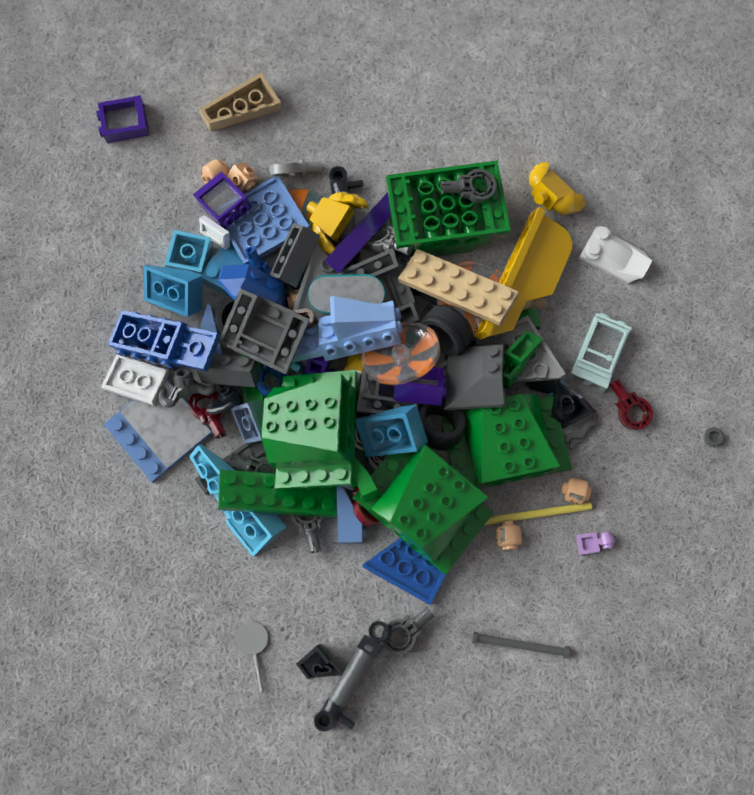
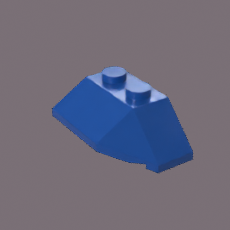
(252, 280)

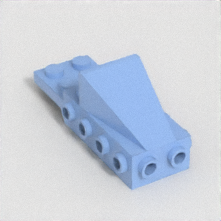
(350, 329)

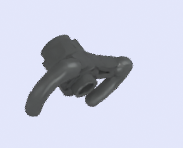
(185, 387)

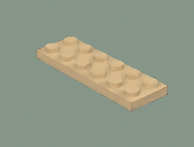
(459, 287)

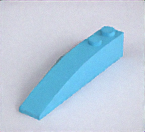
(251, 528)

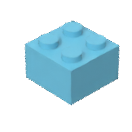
(189, 251)

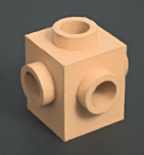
(243, 177)

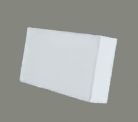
(215, 232)

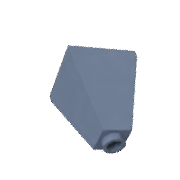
(249, 420)

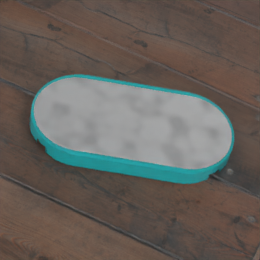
(354, 286)

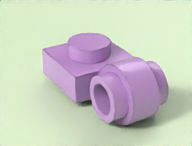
(589, 543)

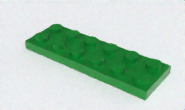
(257, 493)

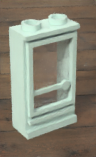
(600, 351)

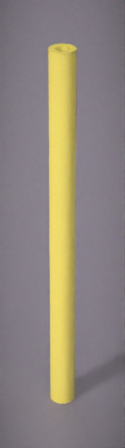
(539, 513)

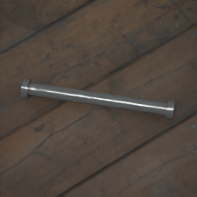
(521, 645)

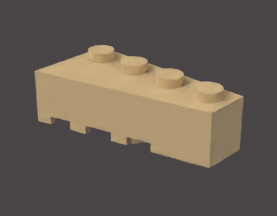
(243, 103)

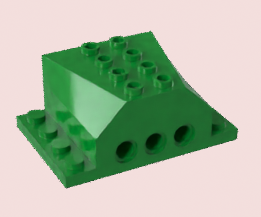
(445, 221)
(312, 430)
(510, 442)
(427, 505)

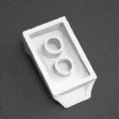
(615, 256)

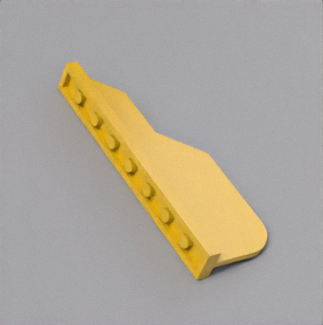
(532, 268)

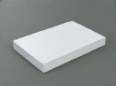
(135, 379)

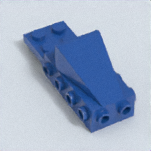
(163, 341)

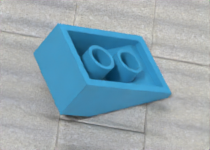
(214, 266)
(173, 289)
(392, 431)

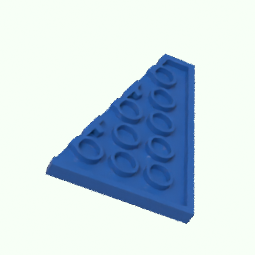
(406, 570)

